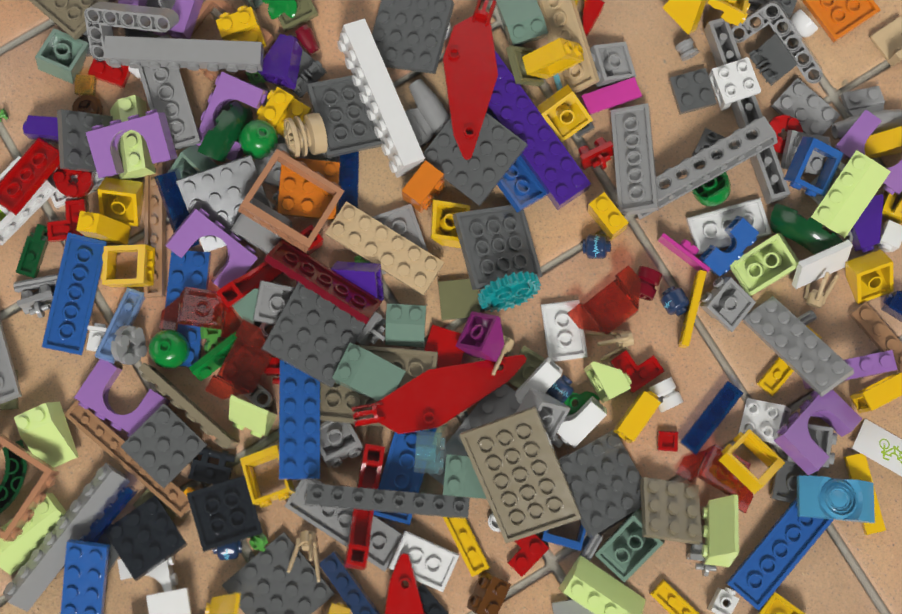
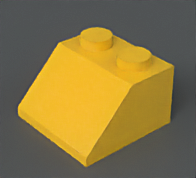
(564, 113)
(121, 200)
(442, 222)
(870, 276)

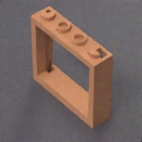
(224, 7)
(277, 226)
(36, 496)

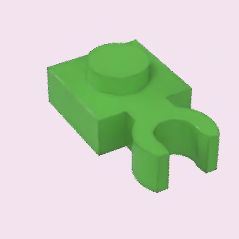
(211, 337)

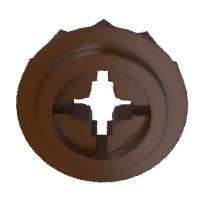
(85, 101)

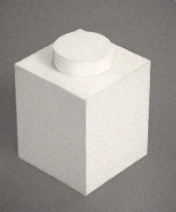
(890, 236)

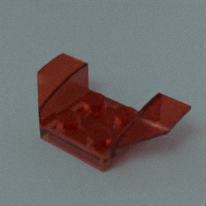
(611, 305)
(199, 309)
(243, 364)
(708, 468)

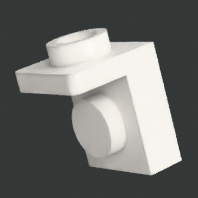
(95, 336)

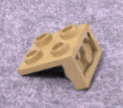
(889, 41)

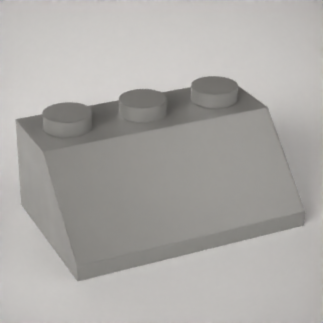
(550, 410)

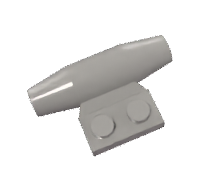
(868, 99)
(428, 116)

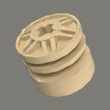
(305, 135)

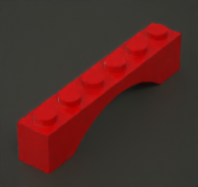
(240, 287)
(361, 521)

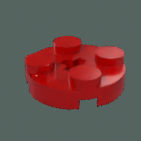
(787, 123)
(79, 189)

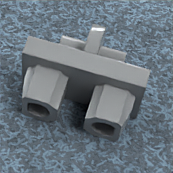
(36, 303)
(372, 330)
(696, 554)

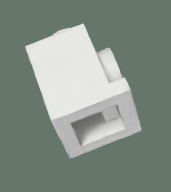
(720, 595)

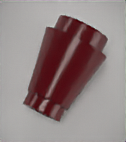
(307, 39)

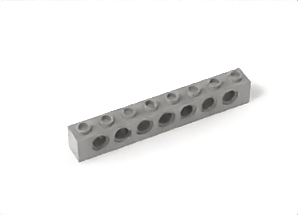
(713, 167)

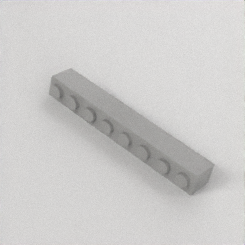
(183, 53)
(50, 555)

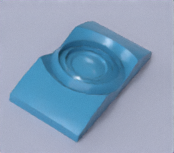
(835, 499)

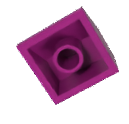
(482, 336)

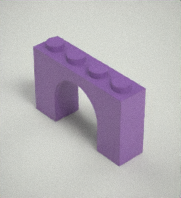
(187, 11)
(227, 89)
(856, 139)
(105, 141)
(198, 225)
(869, 365)
(95, 393)
(795, 437)

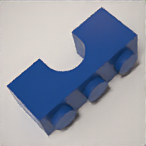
(741, 235)

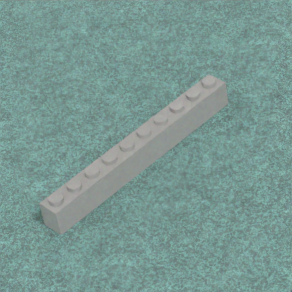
(745, 111)

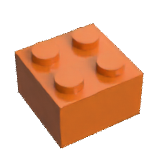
(423, 187)

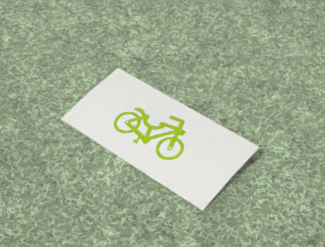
(880, 446)

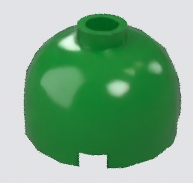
(258, 139)
(714, 191)
(169, 349)

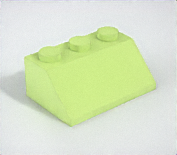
(607, 381)
(721, 531)

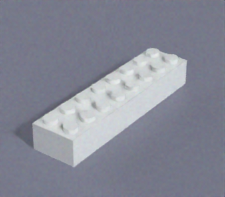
(380, 98)

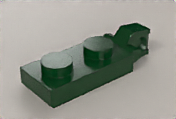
(33, 252)

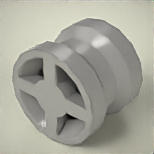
(686, 49)

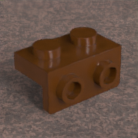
(488, 594)

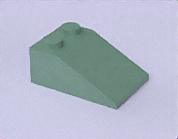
(521, 21)
(367, 373)
(461, 478)
(627, 547)

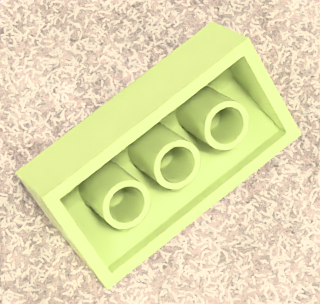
(132, 145)
(850, 193)
(17, 553)
(599, 590)

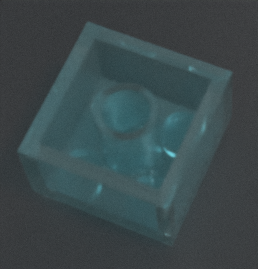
(428, 452)

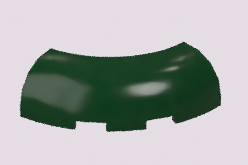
(223, 136)
(802, 231)
(14, 477)

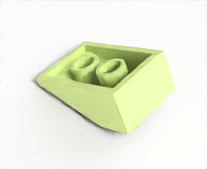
(765, 264)
(250, 416)
(47, 433)

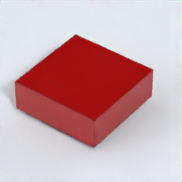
(667, 441)

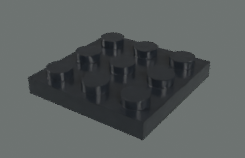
(224, 514)
(145, 538)

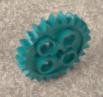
(509, 291)

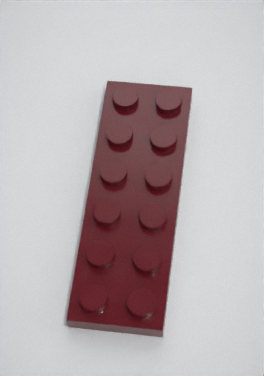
(323, 281)

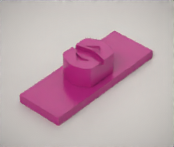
(611, 96)
(684, 251)

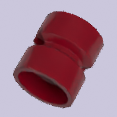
(649, 279)

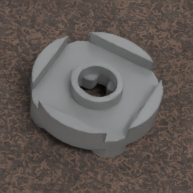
(137, 345)

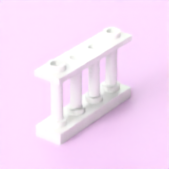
(12, 222)

